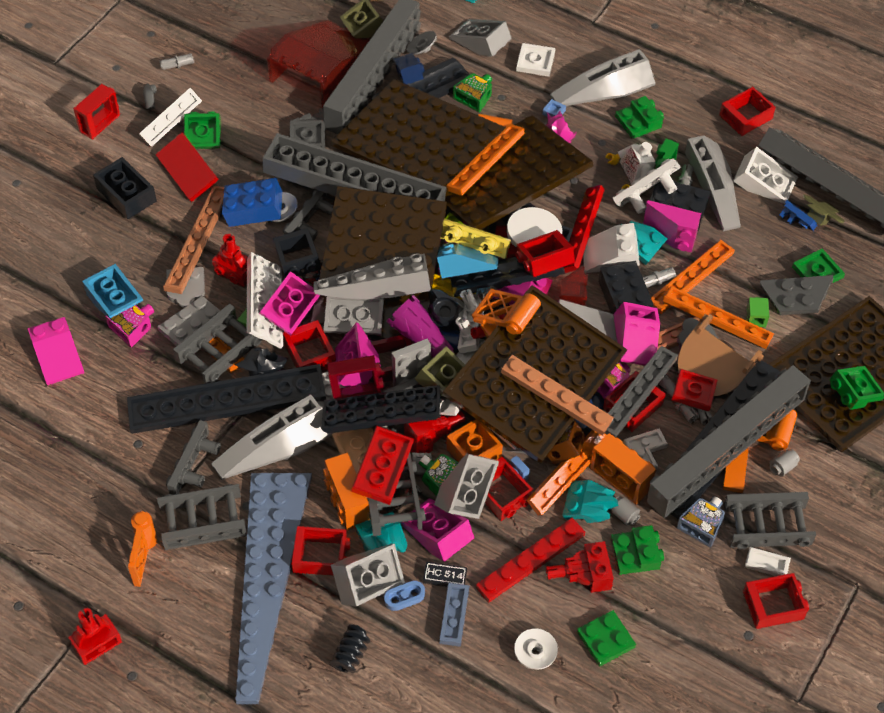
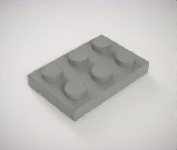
(345, 312)
(188, 320)
(409, 361)

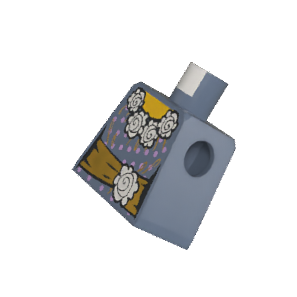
(703, 520)

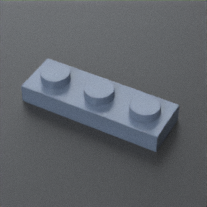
(454, 614)

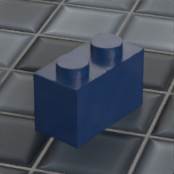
(409, 68)

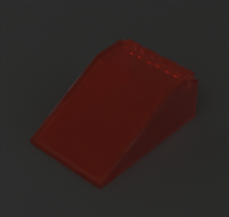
(317, 51)

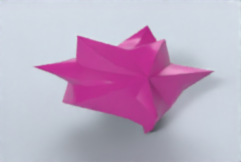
(560, 127)

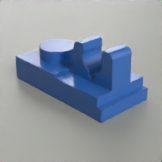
(804, 220)

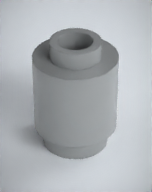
(784, 462)
(626, 511)

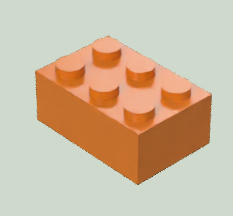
(622, 468)
(339, 479)

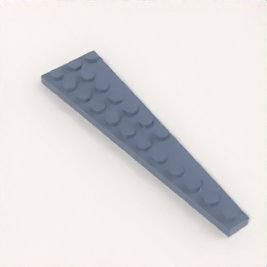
(273, 518)

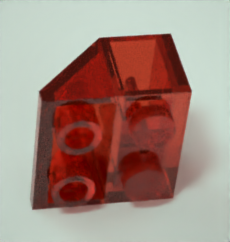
(574, 287)

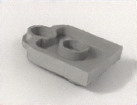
(194, 289)

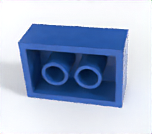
(252, 202)

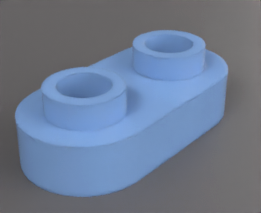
(403, 595)

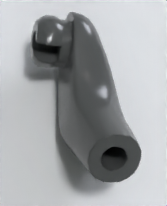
(148, 93)

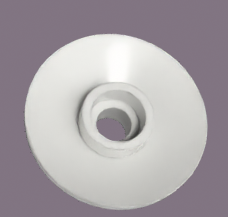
(536, 640)

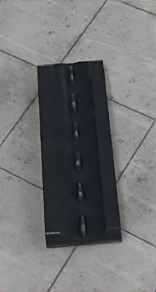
(440, 79)
(507, 273)
(381, 409)

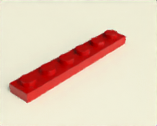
(584, 224)
(530, 560)

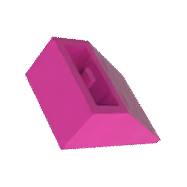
(637, 331)

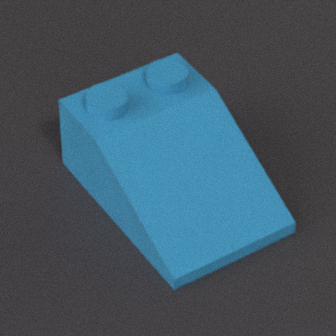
(462, 260)
(111, 291)

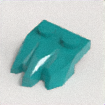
(648, 241)
(589, 501)
(390, 534)

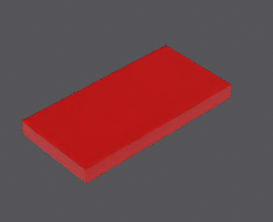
(187, 167)
(382, 465)

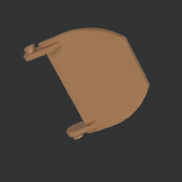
(713, 358)

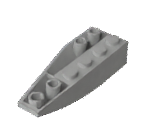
(608, 80)
(715, 176)
(380, 280)
(275, 439)

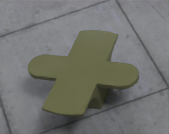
(822, 211)

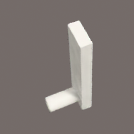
(170, 117)

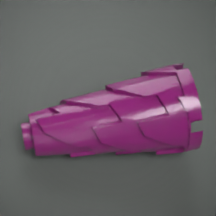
(416, 325)

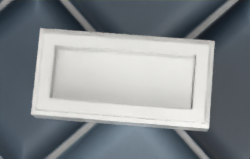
(767, 562)

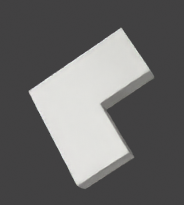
(646, 444)

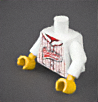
(635, 161)

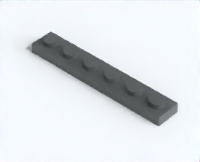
(640, 389)

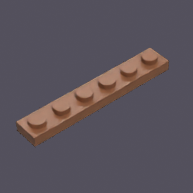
(557, 395)

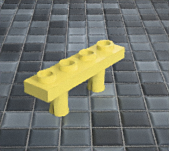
(475, 238)

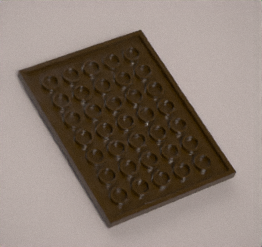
(416, 134)
(525, 172)
(374, 229)
(844, 343)
(553, 344)

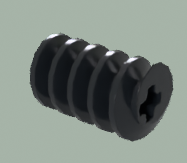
(349, 649)

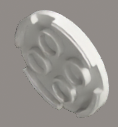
(531, 223)

